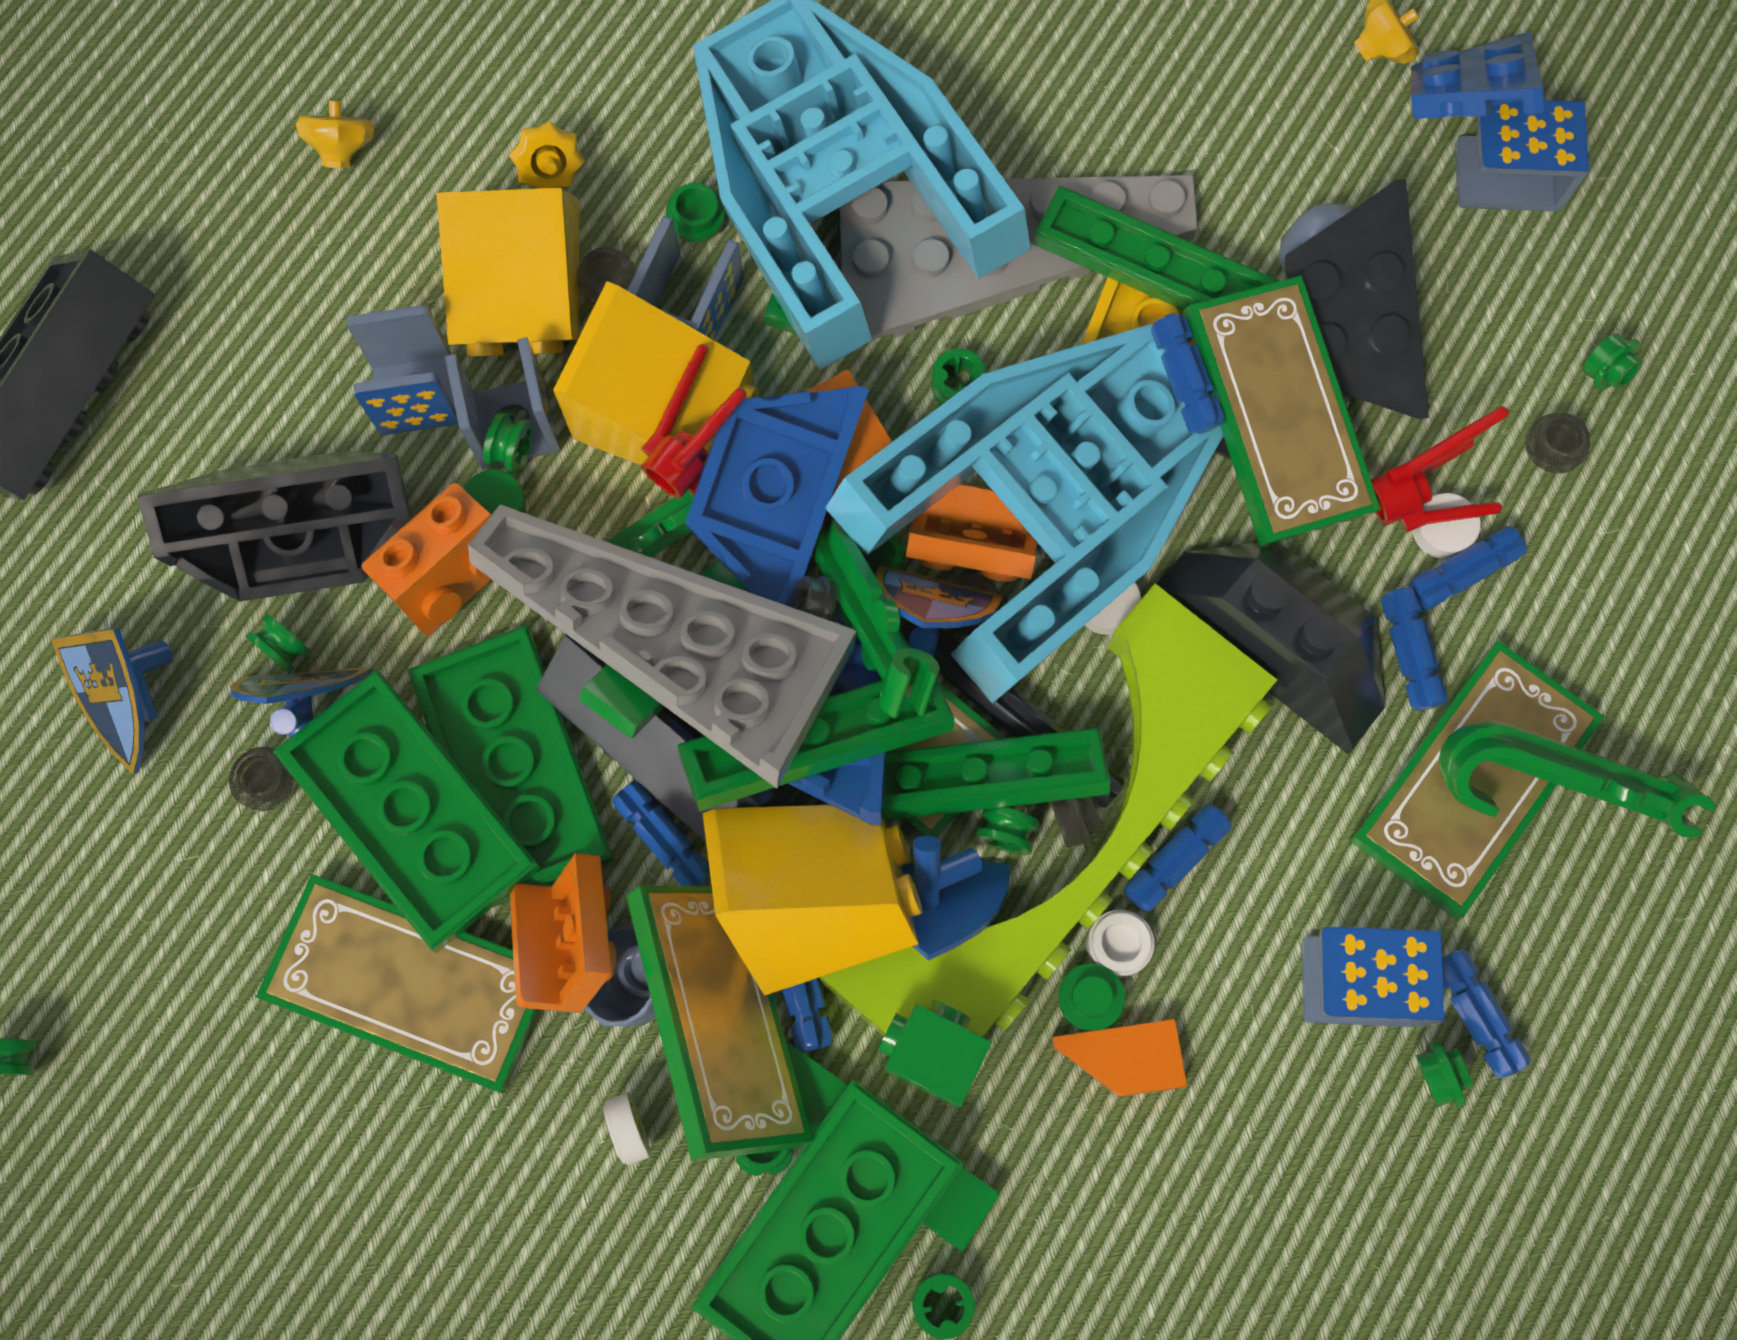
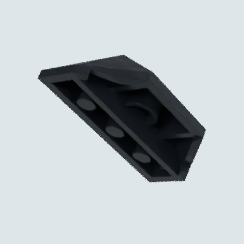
(279, 522)
(1291, 626)

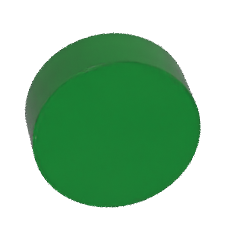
(496, 488)

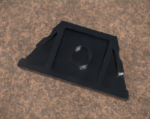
(1367, 301)

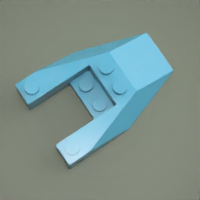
(815, 117)
(1082, 457)

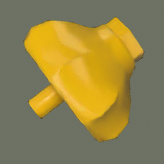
(1387, 33)
(335, 135)
(546, 156)

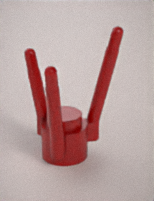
(678, 460)
(1406, 489)

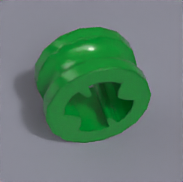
(954, 360)
(508, 441)
(278, 643)
(1007, 830)
(15, 1056)
(946, 1327)

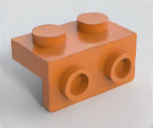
(973, 532)
(428, 561)
(562, 938)

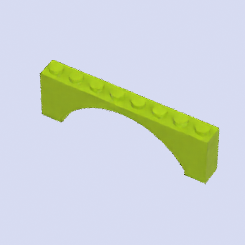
(1185, 703)

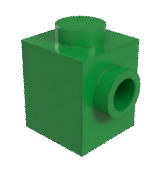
(935, 1051)

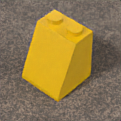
(510, 268)
(629, 370)
(808, 890)

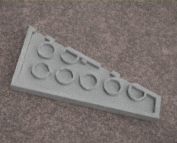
(914, 274)
(703, 649)

